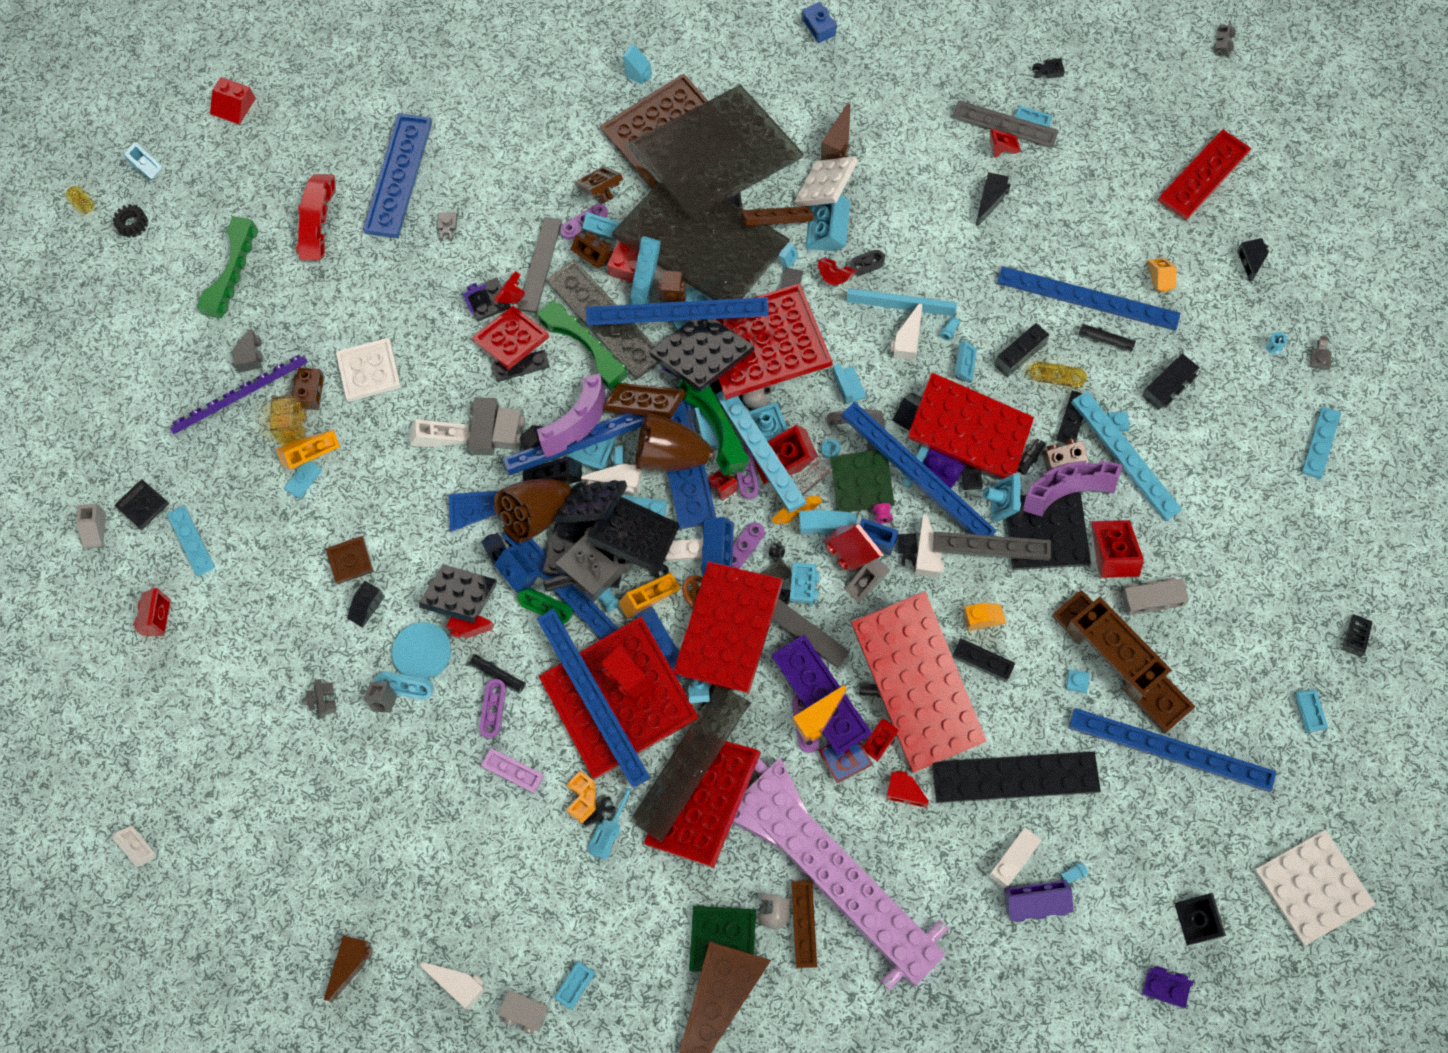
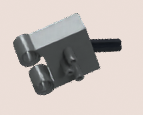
(587, 570)

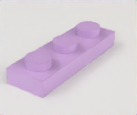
(512, 770)

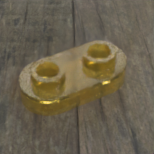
(79, 198)

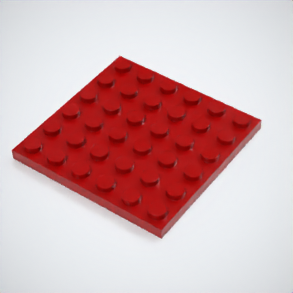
(783, 342)
(646, 720)

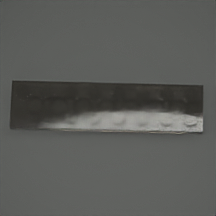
(623, 340)
(689, 762)

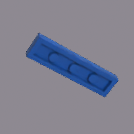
(661, 636)

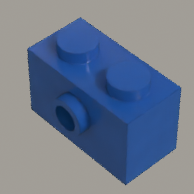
(819, 22)
(881, 535)
(516, 568)

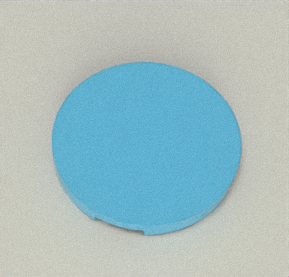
(421, 650)

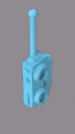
(605, 833)

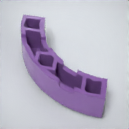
(578, 420)
(1071, 479)

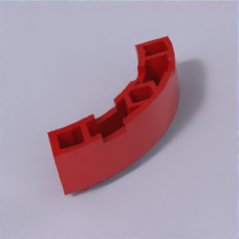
(312, 214)

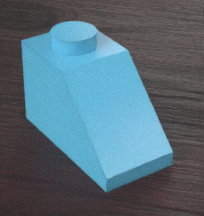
(636, 65)

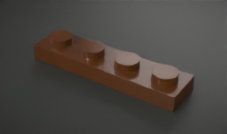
(777, 215)
(804, 924)

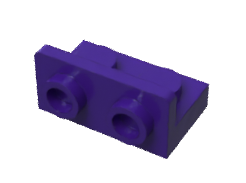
(944, 467)
(1167, 987)

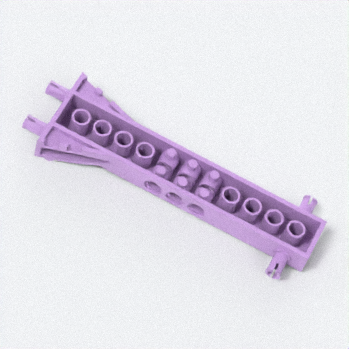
(777, 815)

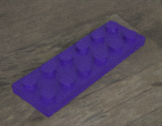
(813, 682)

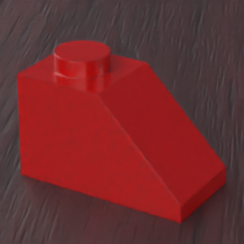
(460, 628)
(905, 790)

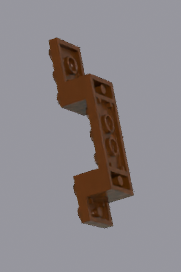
(1128, 656)

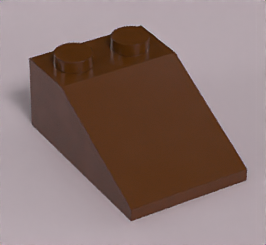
(836, 141)

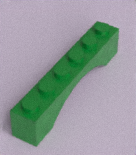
(216, 297)
(557, 320)
(731, 455)

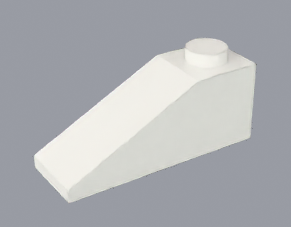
(907, 337)
(434, 433)
(927, 562)
(1015, 858)
(458, 984)

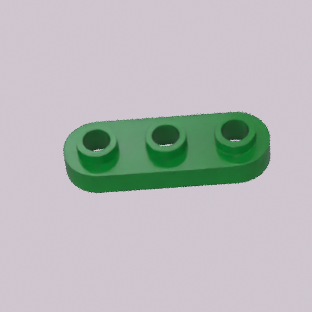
(538, 601)

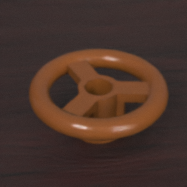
(691, 595)

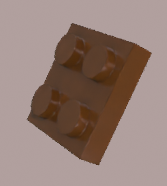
(349, 560)

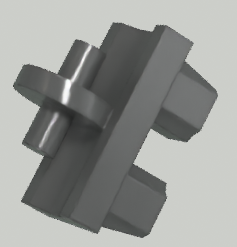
(320, 690)

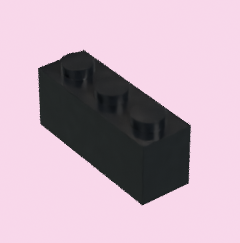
(1021, 350)
(1171, 382)

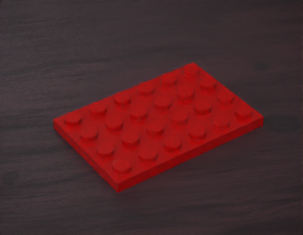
(970, 427)
(728, 627)
(711, 809)

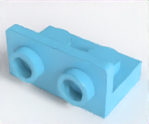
(803, 583)

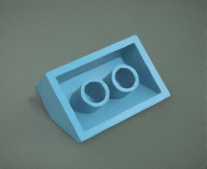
(828, 226)

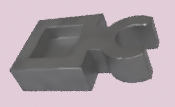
(447, 222)

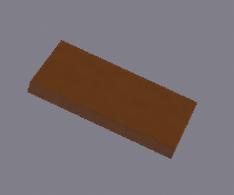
(644, 399)

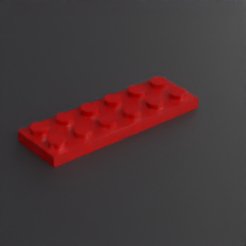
(1204, 174)

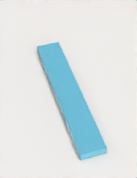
(901, 302)

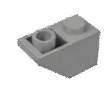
(91, 525)

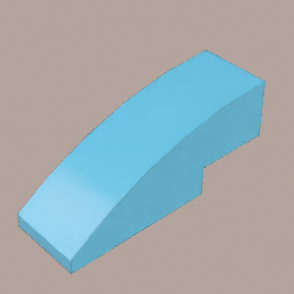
(824, 521)

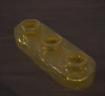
(1067, 374)

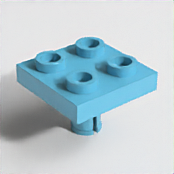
(769, 420)
(1004, 497)

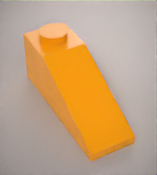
(307, 449)
(648, 595)
(816, 717)

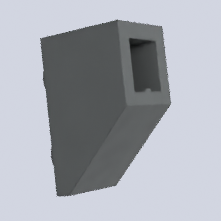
(246, 354)

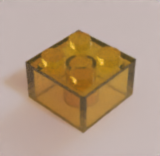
(287, 419)

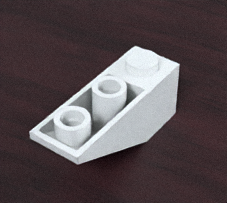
(620, 472)

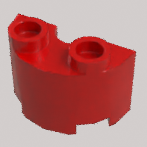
(832, 274)

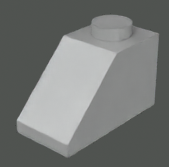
(867, 579)

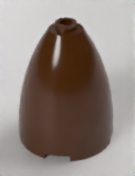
(669, 446)
(530, 506)

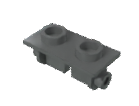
(1225, 33)

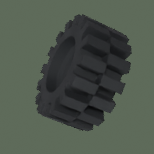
(126, 213)

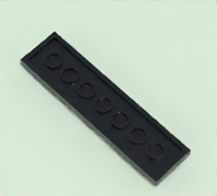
(1015, 777)

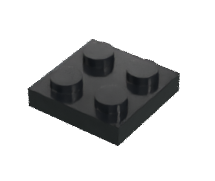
(483, 302)
(141, 504)

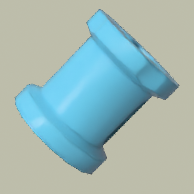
(1274, 341)
(609, 600)

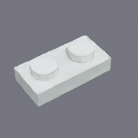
(685, 550)
(134, 846)

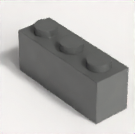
(482, 426)

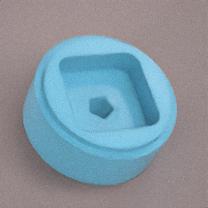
(830, 448)

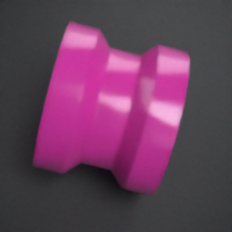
(882, 513)

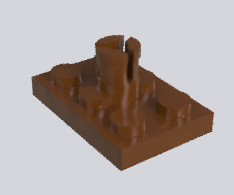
(598, 183)

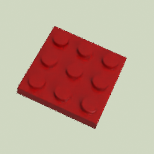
(510, 337)

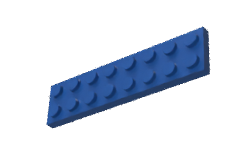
(397, 176)
(691, 486)

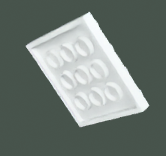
(1314, 887)

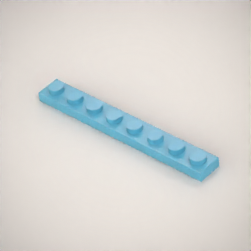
(762, 452)
(1126, 456)

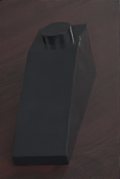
(993, 194)
(562, 469)

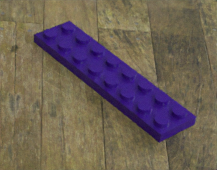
(233, 396)

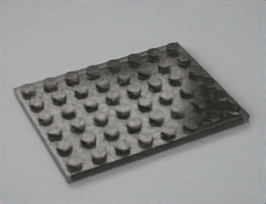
(715, 151)
(710, 250)

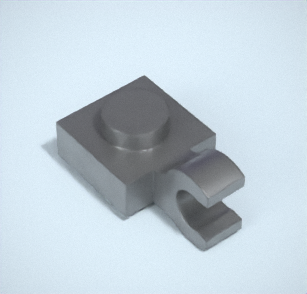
(1320, 357)

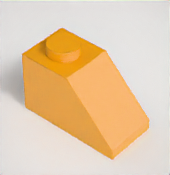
(1162, 274)
(983, 616)

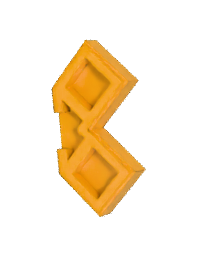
(785, 517)
(586, 802)

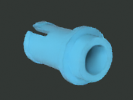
(948, 331)
(1074, 873)

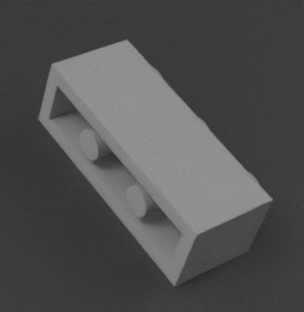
(1154, 596)

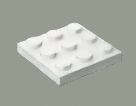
(826, 181)
(368, 369)

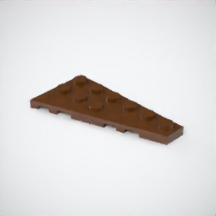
(721, 991)

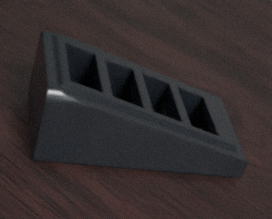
(1352, 648)

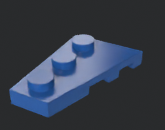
(470, 508)

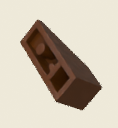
(349, 961)

